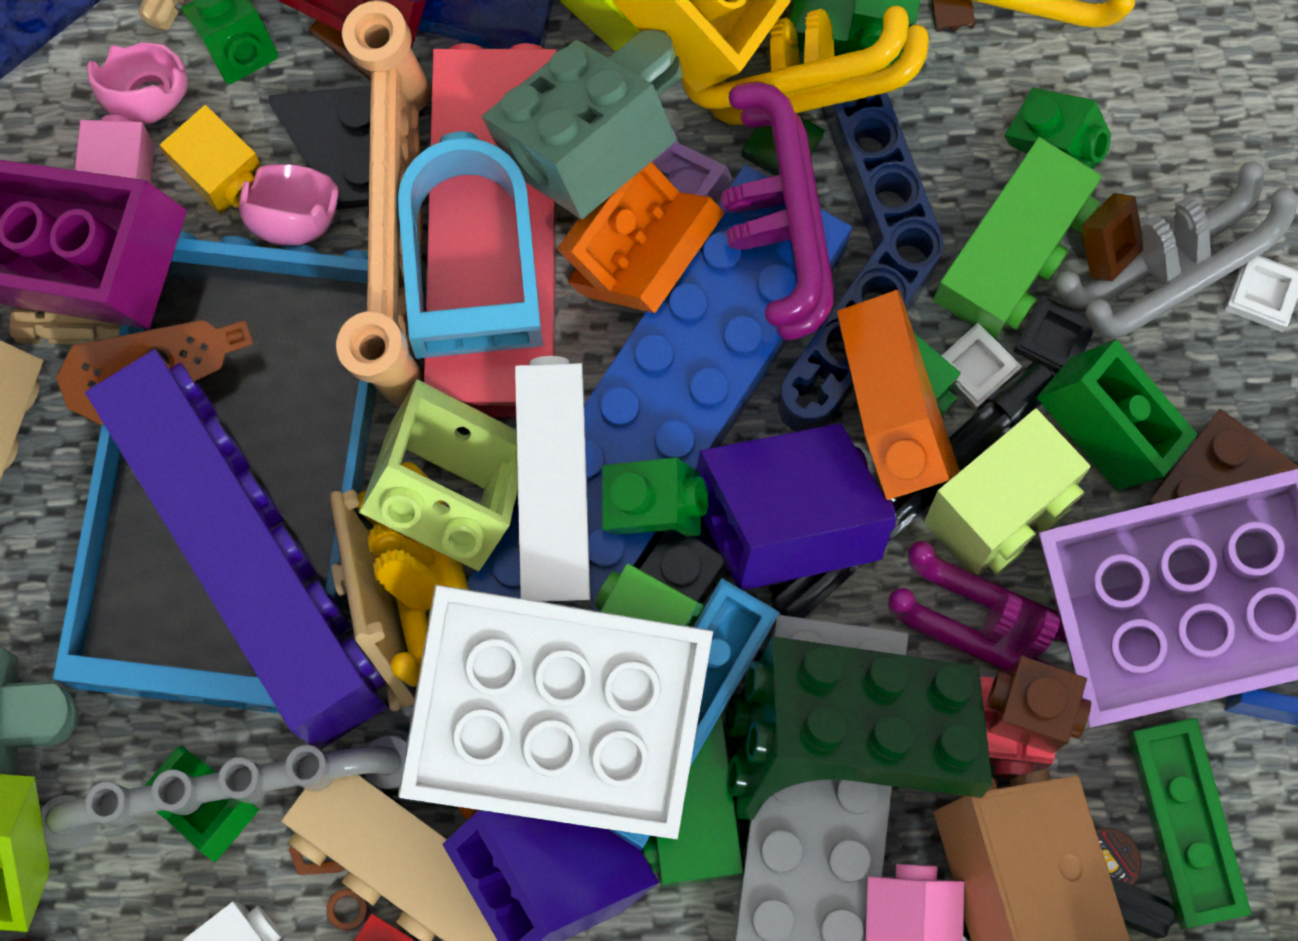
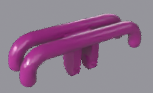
(801, 221)
(1012, 625)

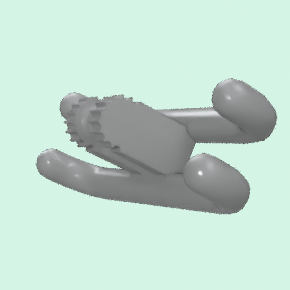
(1182, 258)

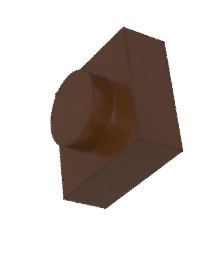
(1112, 236)

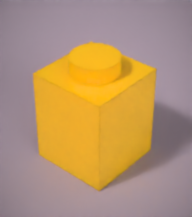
(211, 159)

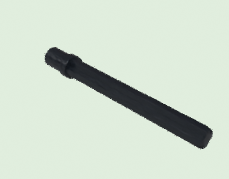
(998, 415)

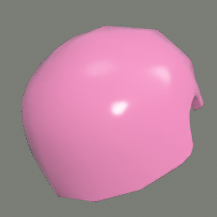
(130, 67)
(288, 204)

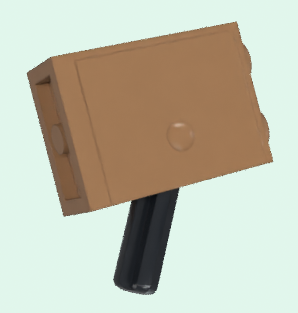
(1039, 867)

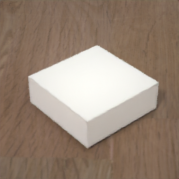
(1264, 293)
(982, 365)

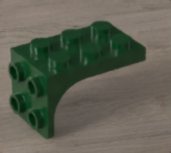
(855, 718)

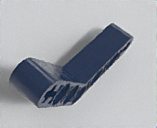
(888, 229)

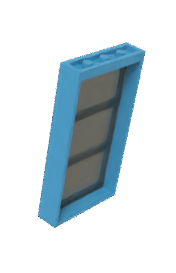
(301, 419)

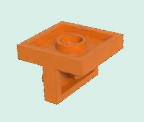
(638, 241)

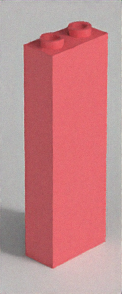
(476, 230)

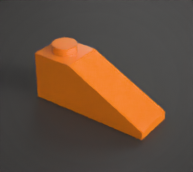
(895, 397)

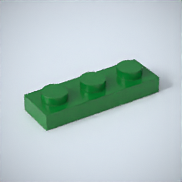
(1189, 824)

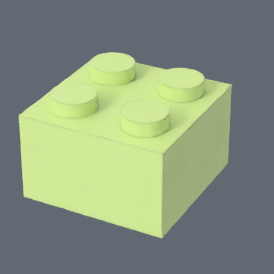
(1005, 494)

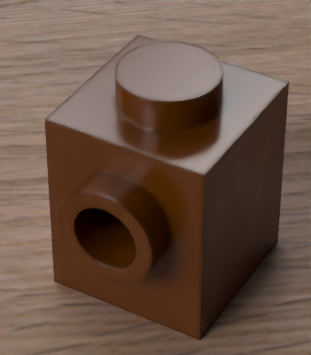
(1038, 704)

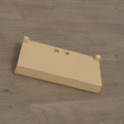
(371, 606)

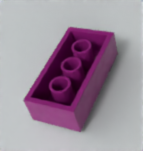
(84, 243)

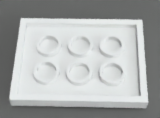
(555, 712)

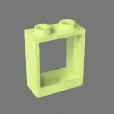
(408, 500)

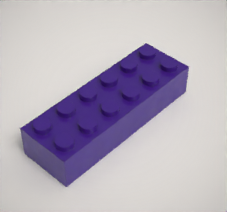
(231, 542)

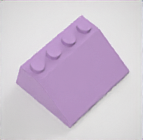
(1180, 598)

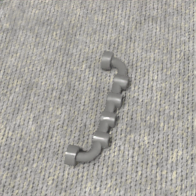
(73, 821)

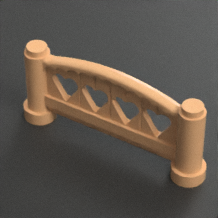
(377, 341)

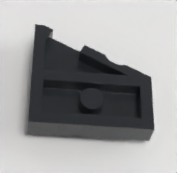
(331, 136)

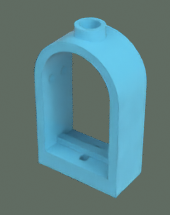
(477, 327)

